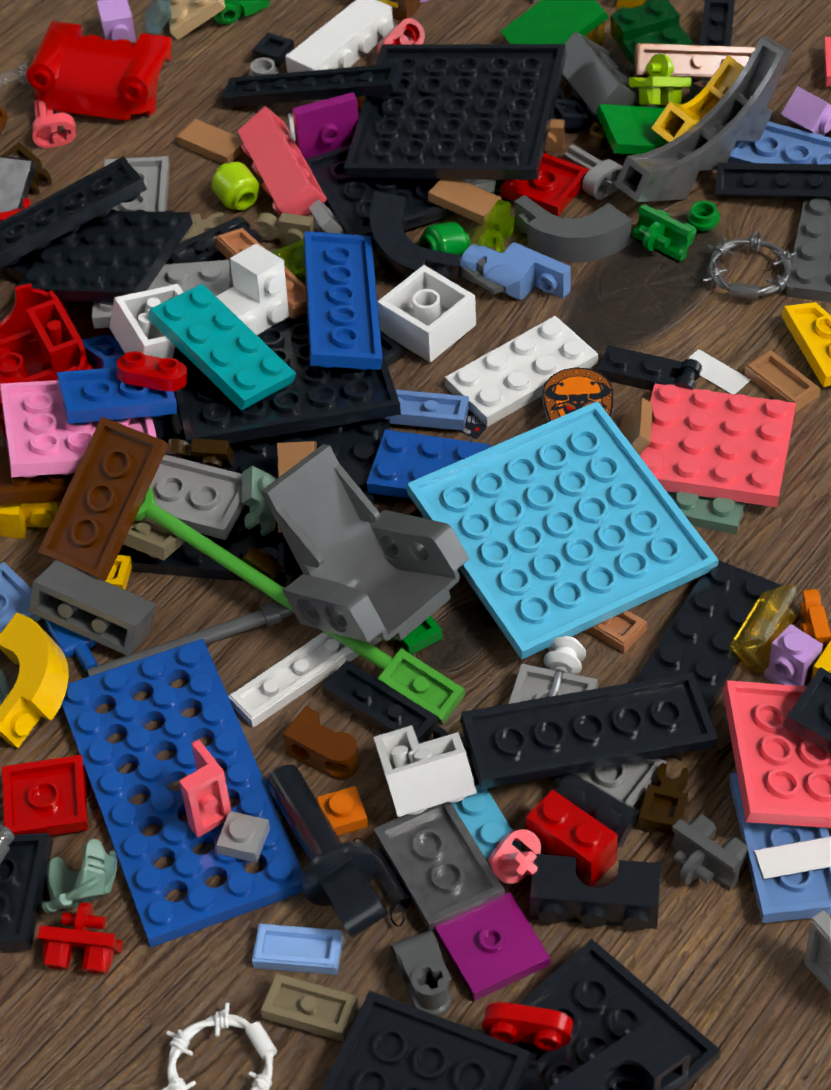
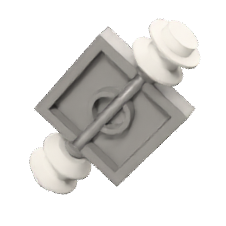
(559, 678)

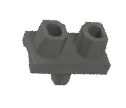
(704, 857)

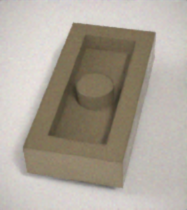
(152, 539)
(310, 1007)

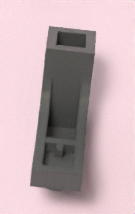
(573, 238)

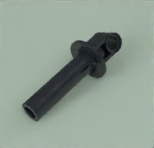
(337, 870)

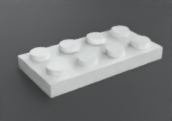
(518, 370)

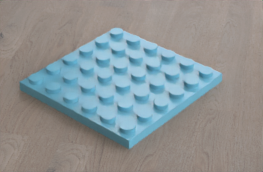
(563, 528)

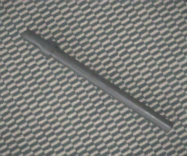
(268, 614)

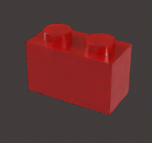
(572, 832)

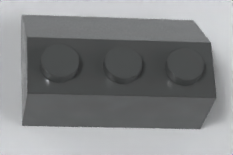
(597, 75)

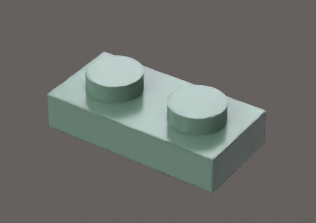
(710, 513)

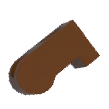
(320, 747)

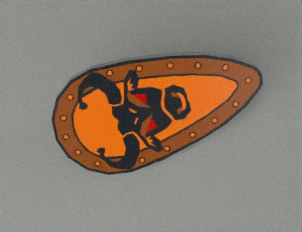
(575, 389)

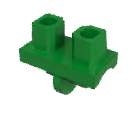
(663, 233)

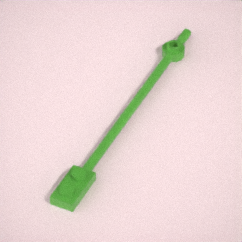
(402, 673)

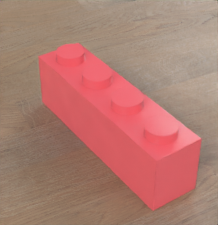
(280, 164)

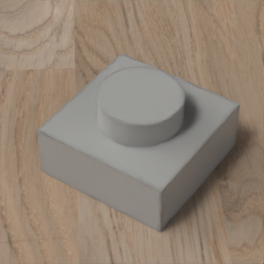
(325, 219)
(243, 836)

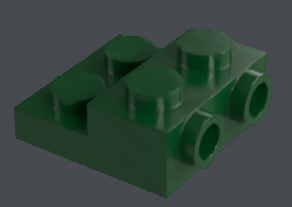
(647, 24)

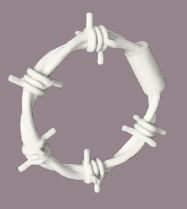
(220, 1020)

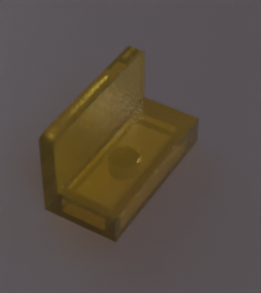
(763, 625)

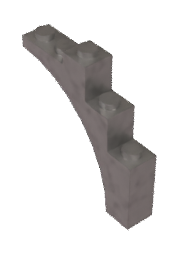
(738, 116)

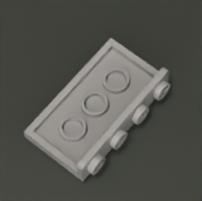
(213, 274)

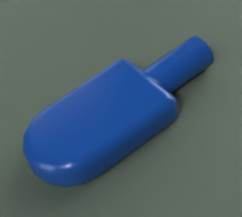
(73, 644)

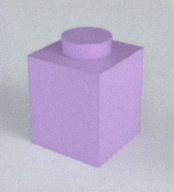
(116, 20)
(808, 112)

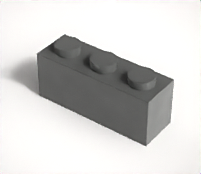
(92, 607)

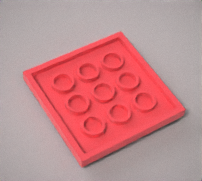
(719, 444)
(777, 771)

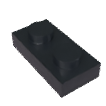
(600, 805)

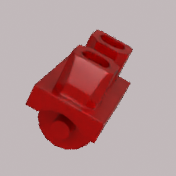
(98, 946)

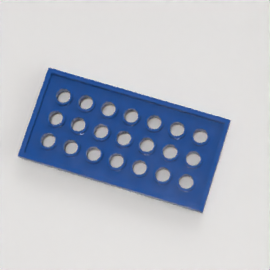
(125, 821)

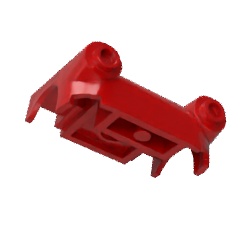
(97, 73)
(38, 340)

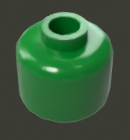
(445, 237)

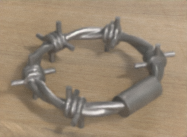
(749, 291)

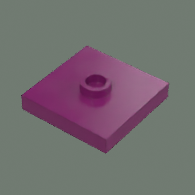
(325, 124)
(492, 946)

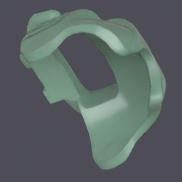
(92, 882)

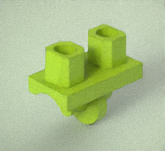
(659, 86)

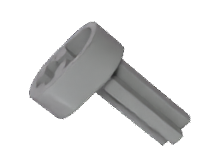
(602, 175)

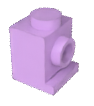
(793, 658)

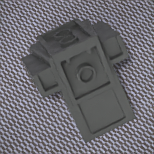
(359, 566)

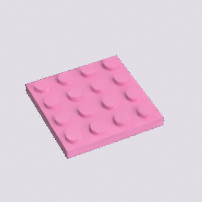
(39, 432)

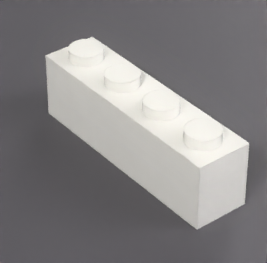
(343, 38)

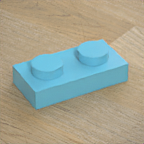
(484, 820)

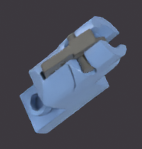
(515, 271)

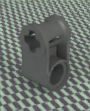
(423, 972)

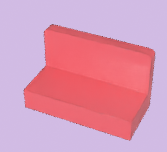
(205, 792)

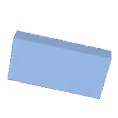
(297, 949)

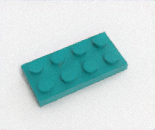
(221, 346)

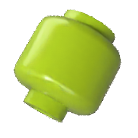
(235, 186)

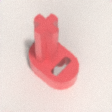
(46, 129)
(510, 863)

